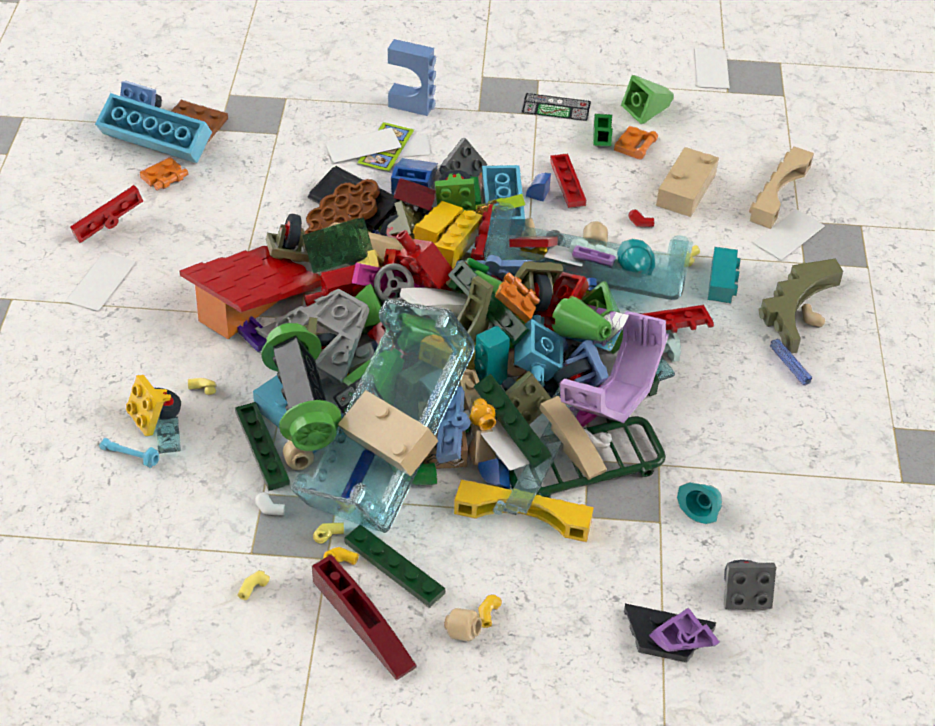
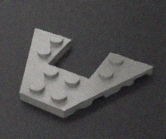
(341, 316)

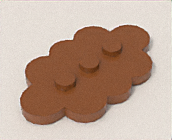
(345, 204)

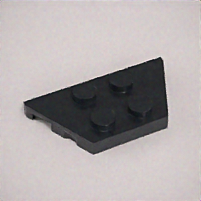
(645, 621)

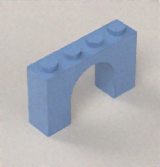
(422, 62)

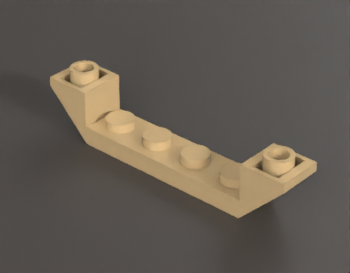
(479, 448)

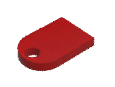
(539, 241)

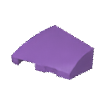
(683, 633)

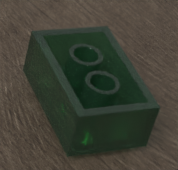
(337, 245)

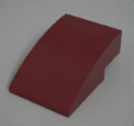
(414, 194)

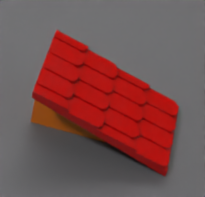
(244, 286)

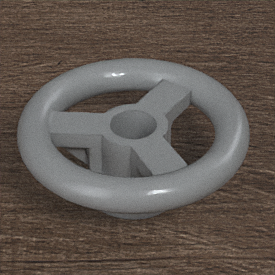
(401, 284)

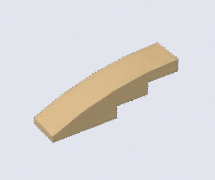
(573, 436)

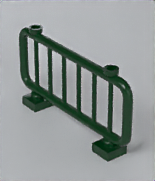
(645, 468)

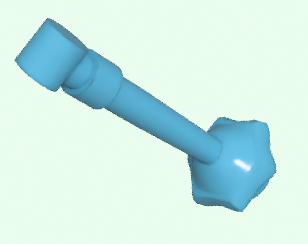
(150, 457)

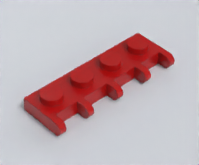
(684, 317)

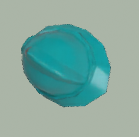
(636, 256)
(700, 502)

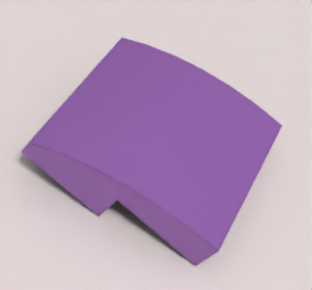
(594, 256)

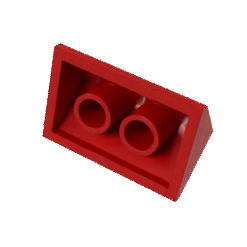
(564, 287)

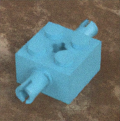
(539, 350)

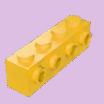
(459, 237)

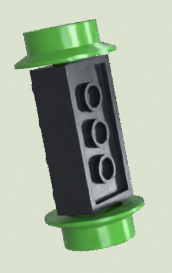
(309, 416)

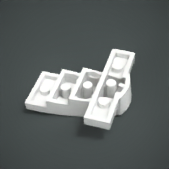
(436, 298)

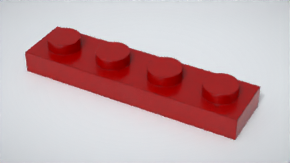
(568, 180)

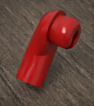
(639, 220)

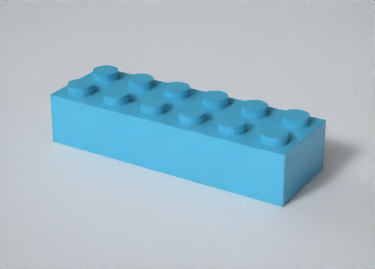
(153, 128)

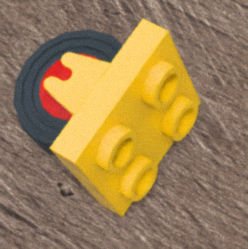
(150, 404)

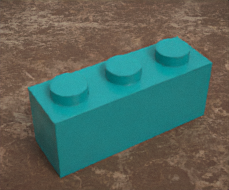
(724, 275)
(492, 354)

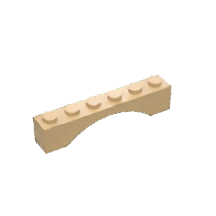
(767, 205)

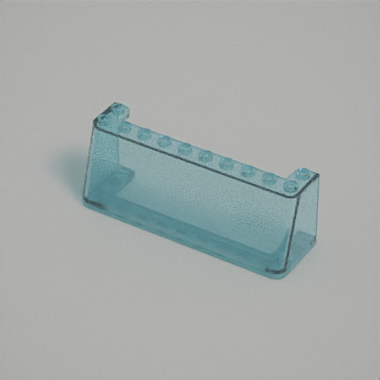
(665, 282)
(414, 372)

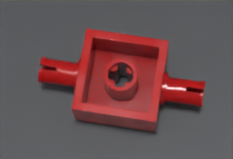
(424, 262)
(334, 280)

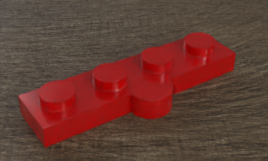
(107, 214)
(480, 241)

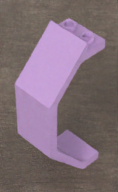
(631, 374)

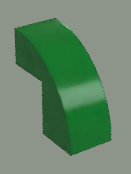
(602, 130)

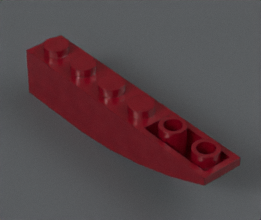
(362, 616)

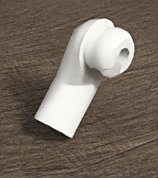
(600, 442)
(267, 507)

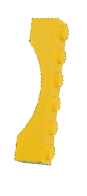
(567, 518)

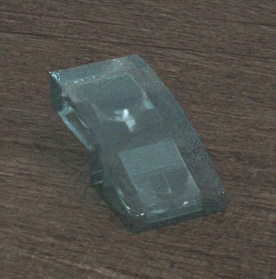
(168, 435)

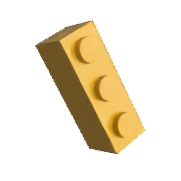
(437, 222)

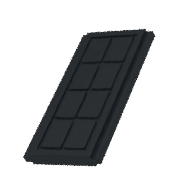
(339, 176)

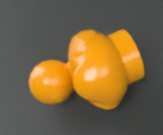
(482, 414)

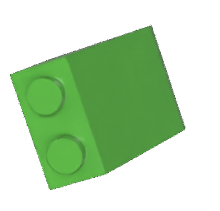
(603, 298)

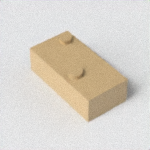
(687, 181)
(388, 432)

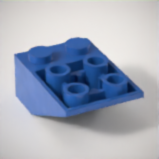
(414, 171)

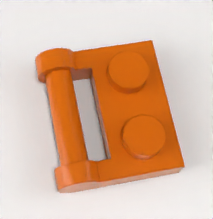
(632, 138)

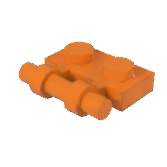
(163, 173)
(519, 303)

